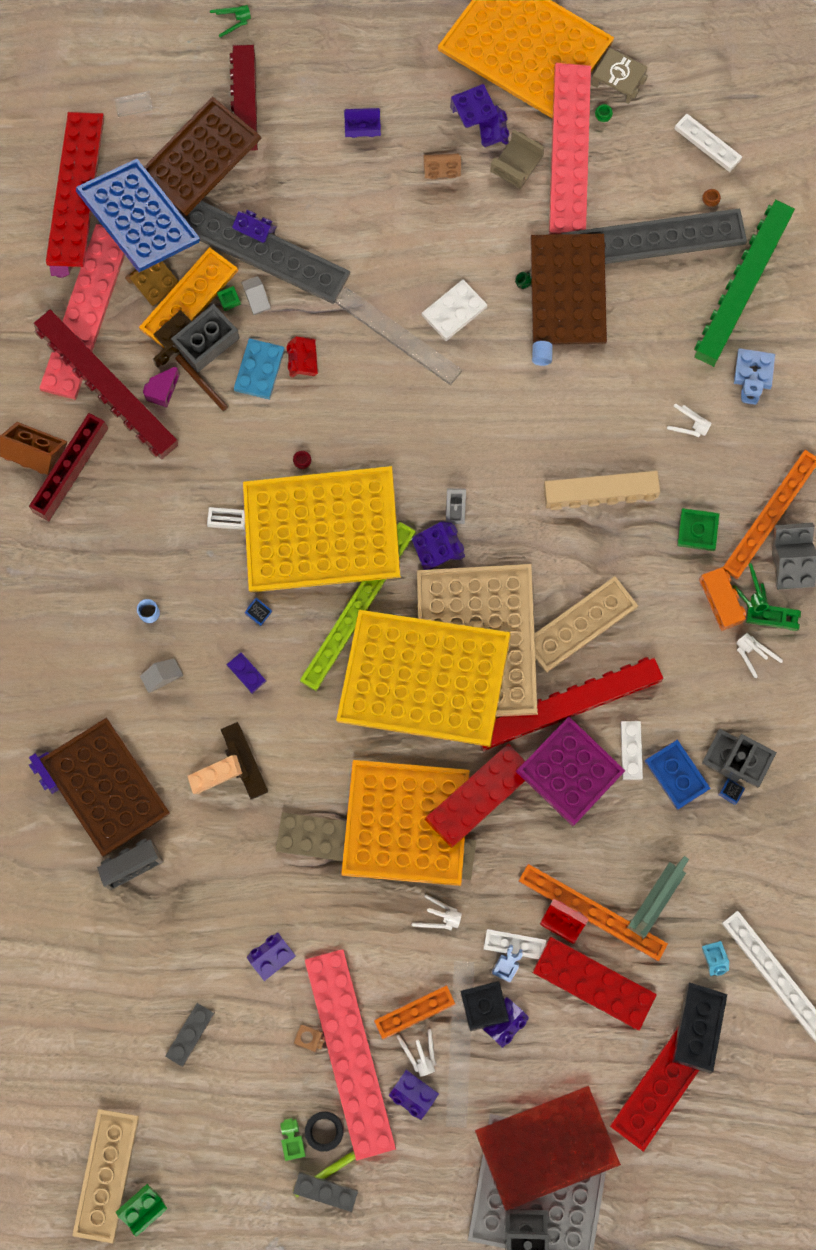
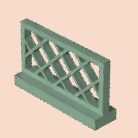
(658, 898)

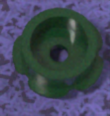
(523, 280)

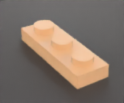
(214, 774)

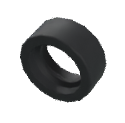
(339, 1131)

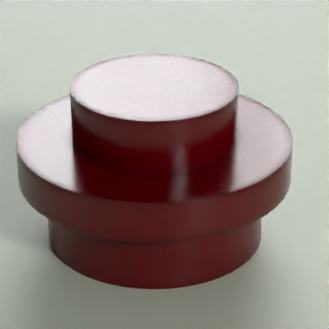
(302, 459)

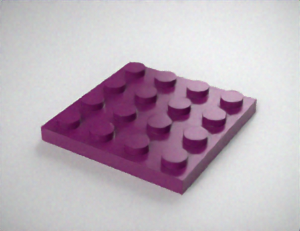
(570, 771)

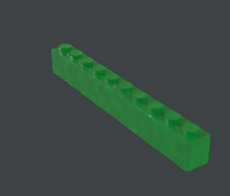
(744, 282)

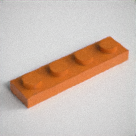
(414, 1012)

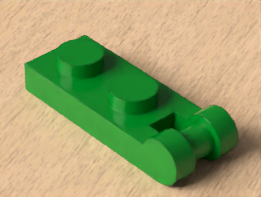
(775, 617)

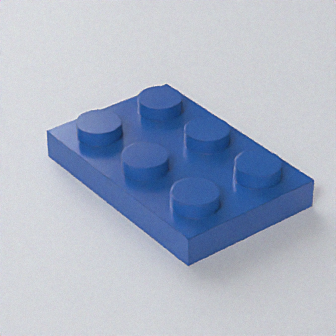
(677, 774)

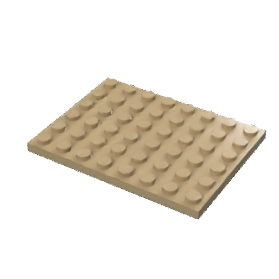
(492, 600)

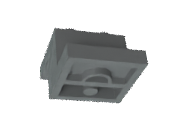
(794, 555)
(739, 758)
(526, 1229)

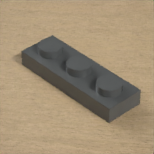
(189, 1034)
(325, 1191)

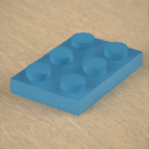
(259, 369)

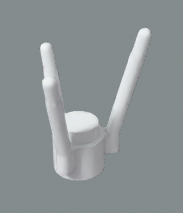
(701, 425)
(747, 644)
(451, 917)
(424, 1065)

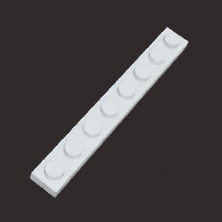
(772, 972)

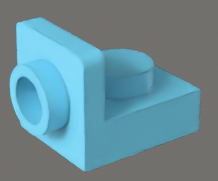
(716, 958)

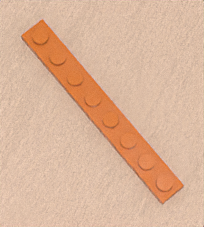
(770, 515)
(596, 913)

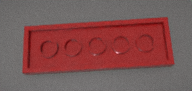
(477, 796)
(594, 983)
(653, 1097)

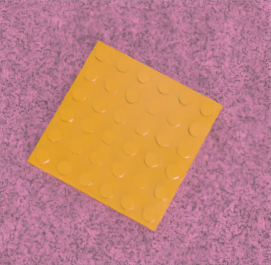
(388, 827)

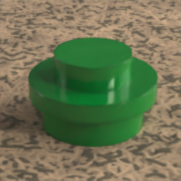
(603, 113)

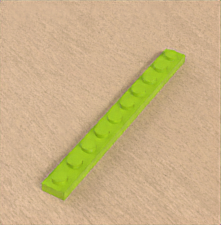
(346, 623)

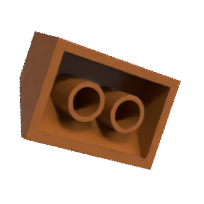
(31, 448)

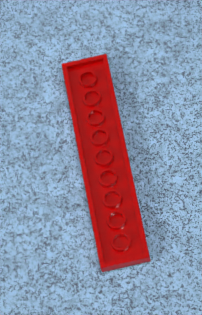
(77, 166)

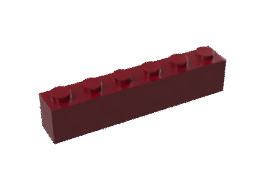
(244, 85)
(68, 467)

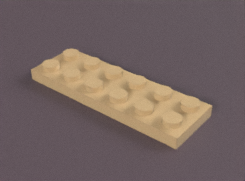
(582, 624)
(105, 1176)

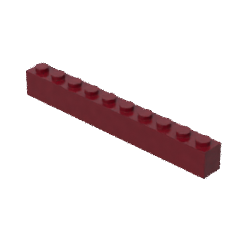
(105, 384)

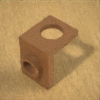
(317, 1041)

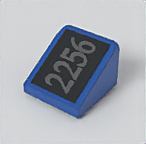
(258, 612)
(731, 791)

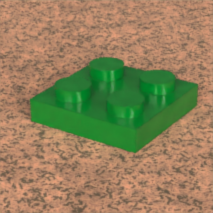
(698, 529)

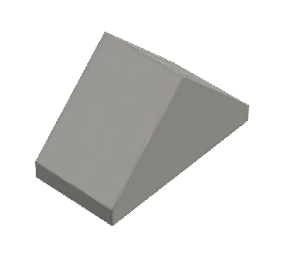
(256, 295)
(455, 505)
(161, 674)

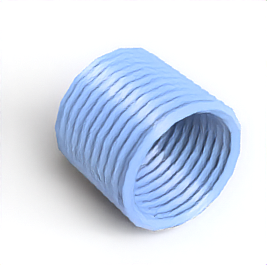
(542, 353)
(142, 604)

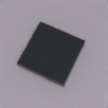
(484, 1006)

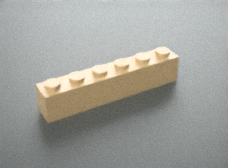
(601, 489)

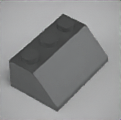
(205, 338)
(129, 864)

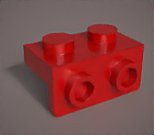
(302, 356)
(564, 921)

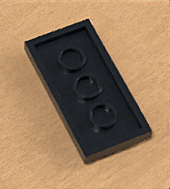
(700, 1028)

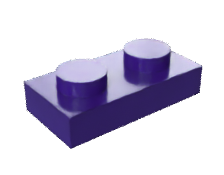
(246, 673)

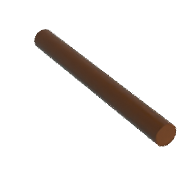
(201, 382)

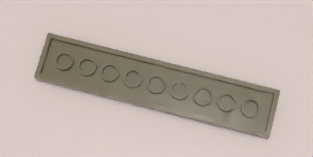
(326, 839)

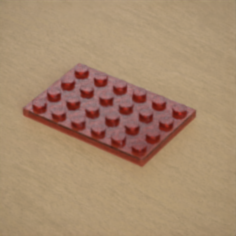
(547, 1148)

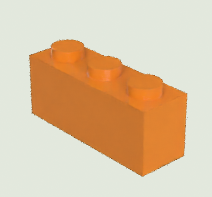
(722, 598)

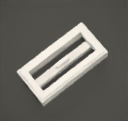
(224, 518)

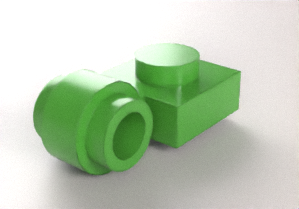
(292, 1146)

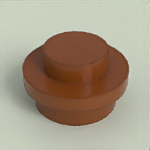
(711, 197)

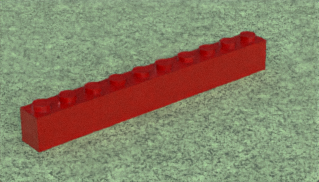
(578, 700)

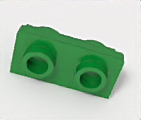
(142, 1210)

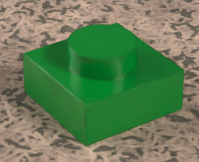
(228, 298)

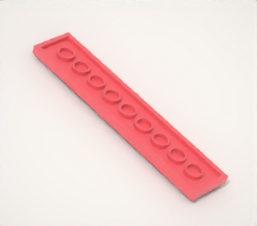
(569, 148)
(86, 308)
(350, 1055)

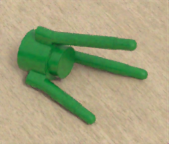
(241, 13)
(758, 600)

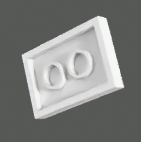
(454, 310)

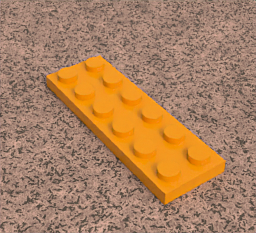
(192, 292)

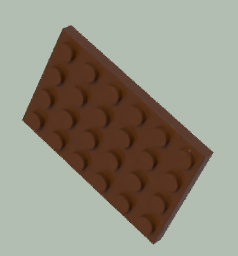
(201, 155)
(568, 288)
(104, 787)

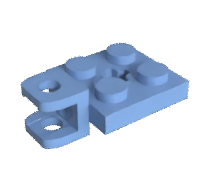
(753, 381)

